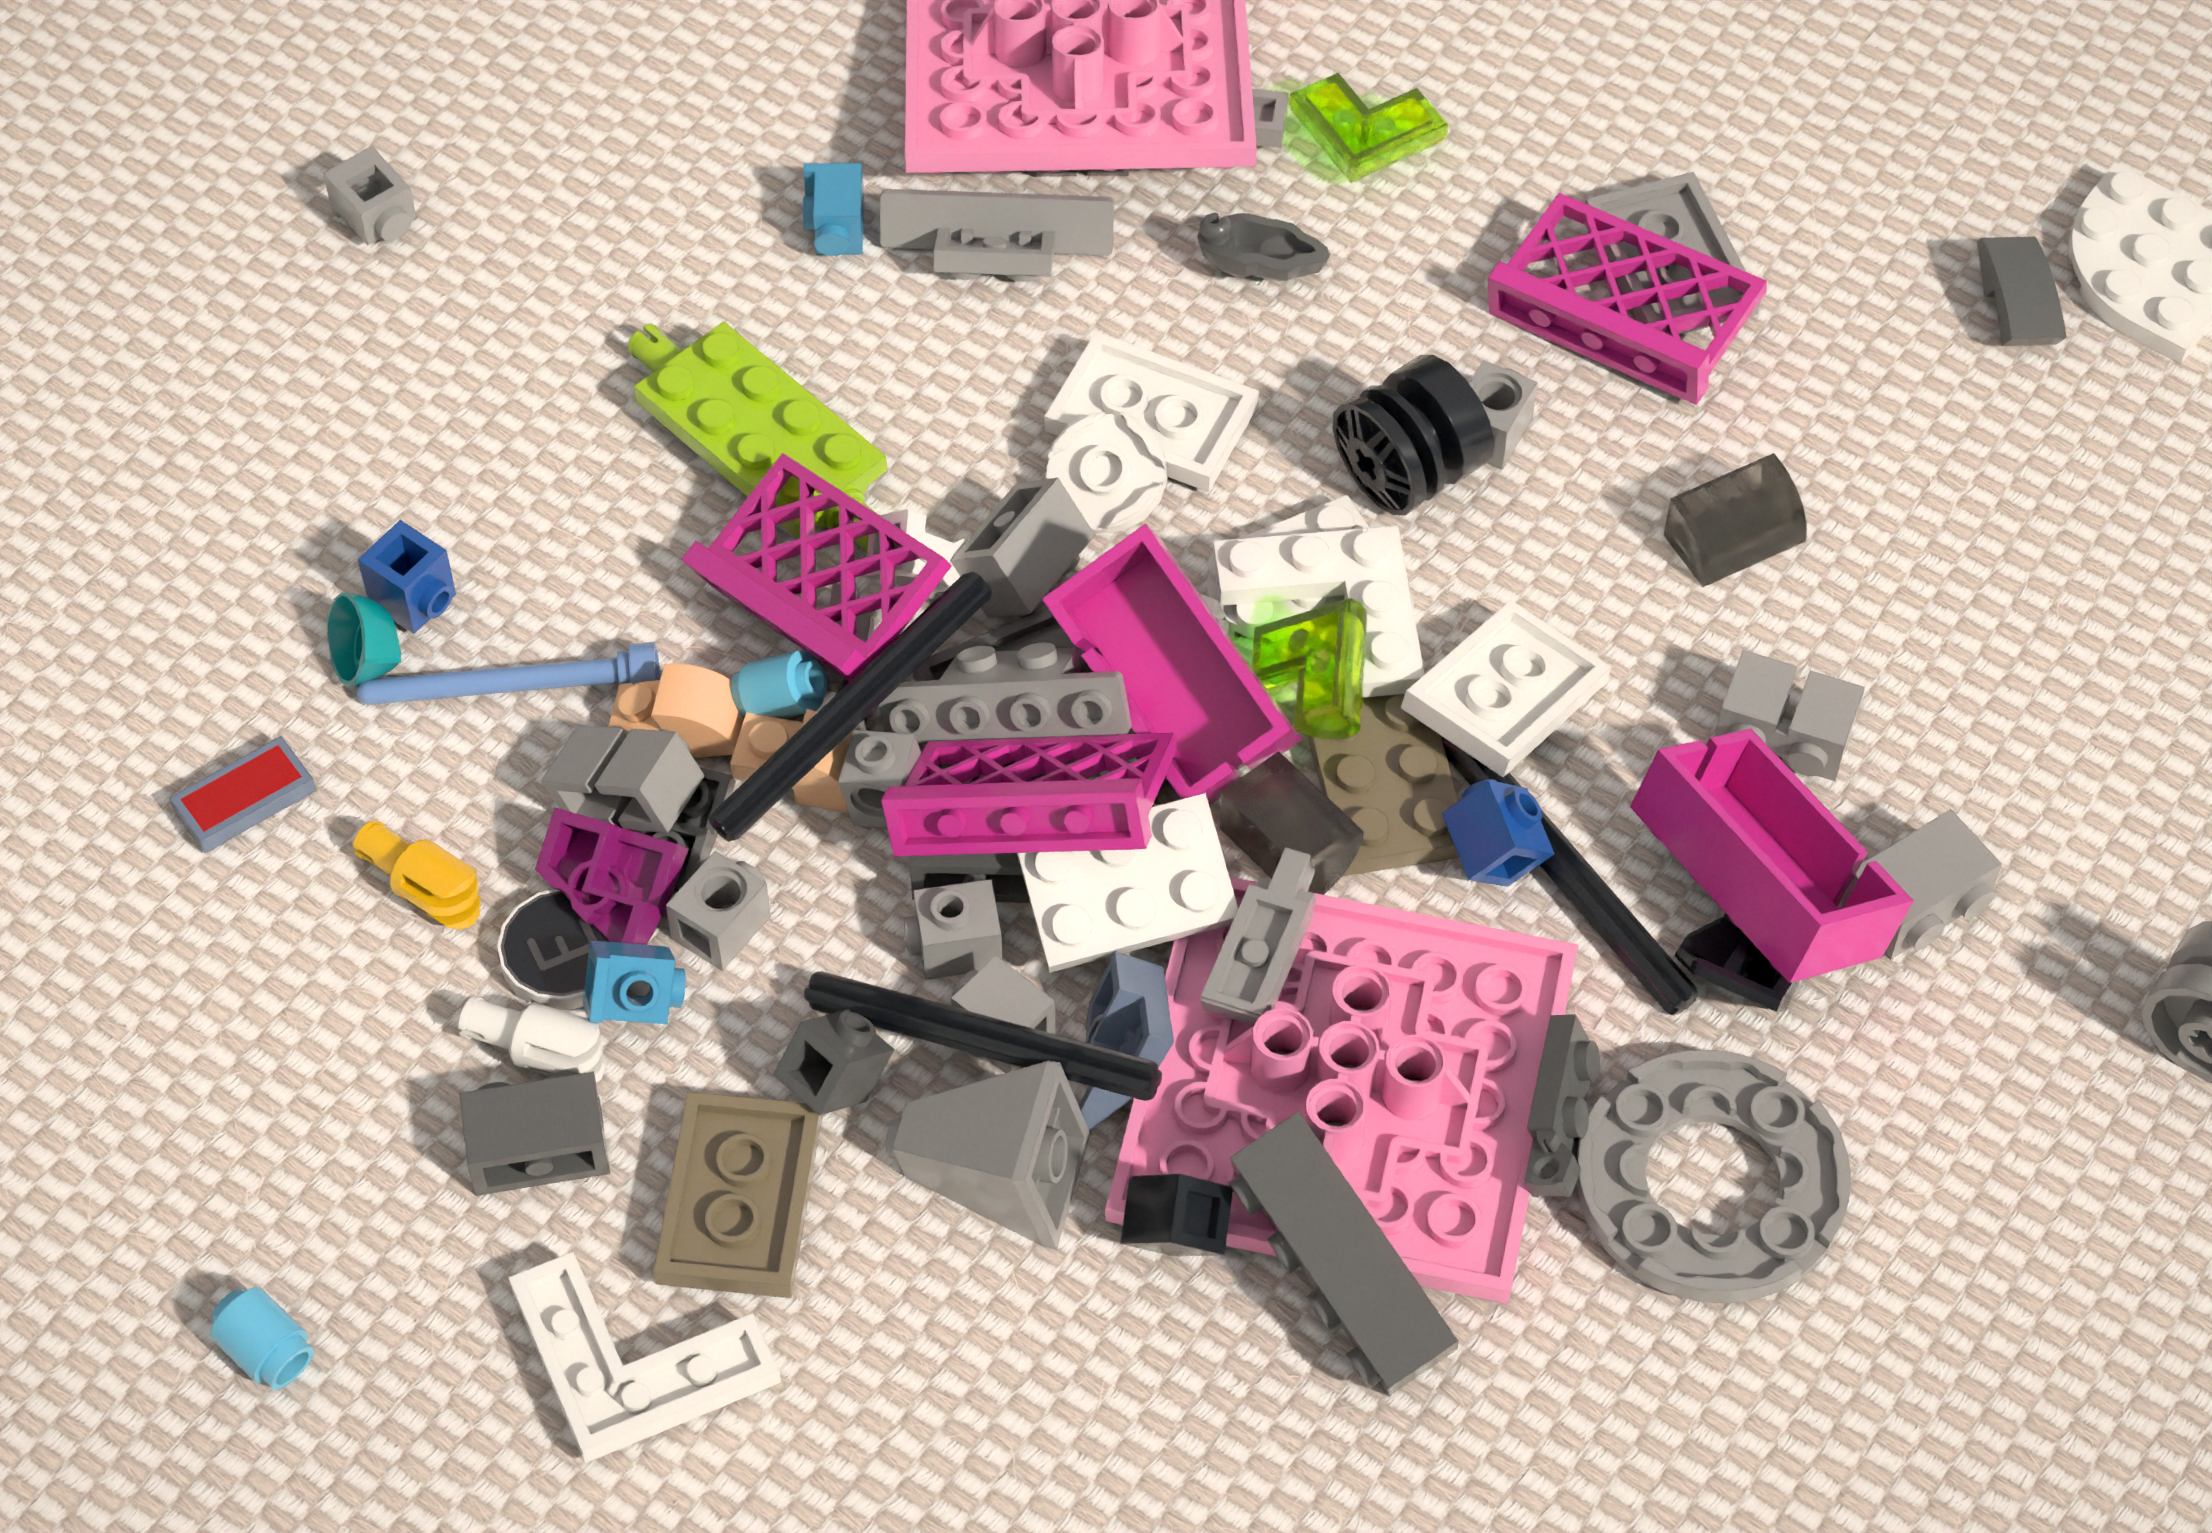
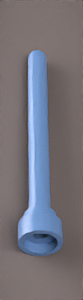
(630, 666)

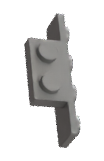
(996, 230)
(1010, 696)

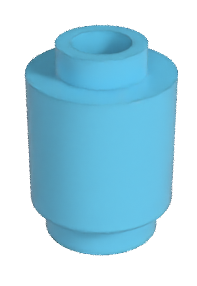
(780, 685)
(261, 1337)

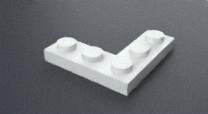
(1350, 563)
(624, 1404)

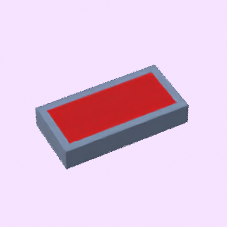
(242, 794)

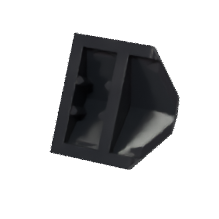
(1731, 961)

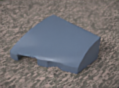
(1127, 1016)

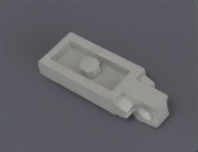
(1262, 942)

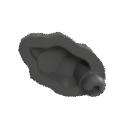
(1260, 247)

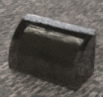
(1736, 520)
(1281, 809)

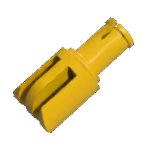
(423, 874)

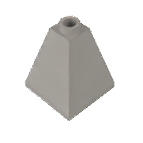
(999, 1148)

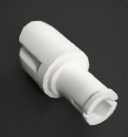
(536, 1037)

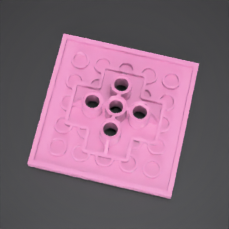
(1077, 85)
(1426, 1157)

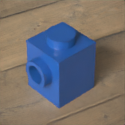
(408, 576)
(1497, 832)

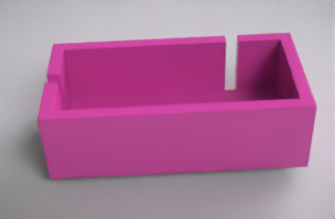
(1174, 663)
(1770, 854)

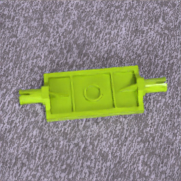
(747, 412)

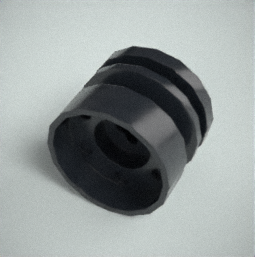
(1413, 434)

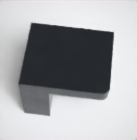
(1176, 1215)

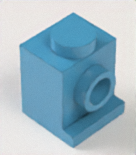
(834, 207)
(615, 967)

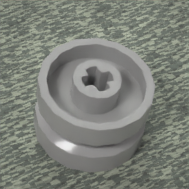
(2180, 1004)

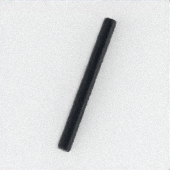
(849, 707)
(1598, 903)
(985, 1035)

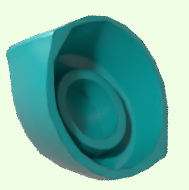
(361, 639)

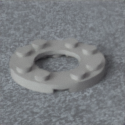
(1731, 1092)

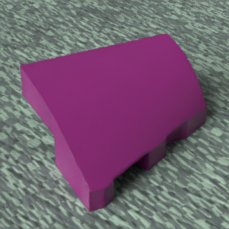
(610, 874)

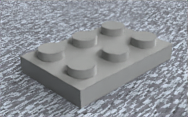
(1683, 214)

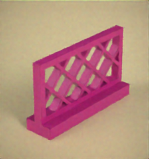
(1602, 326)
(777, 602)
(1015, 816)

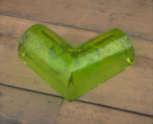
(1365, 138)
(1326, 660)

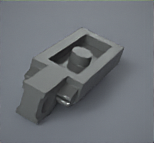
(1560, 1107)

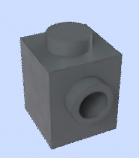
(834, 1061)

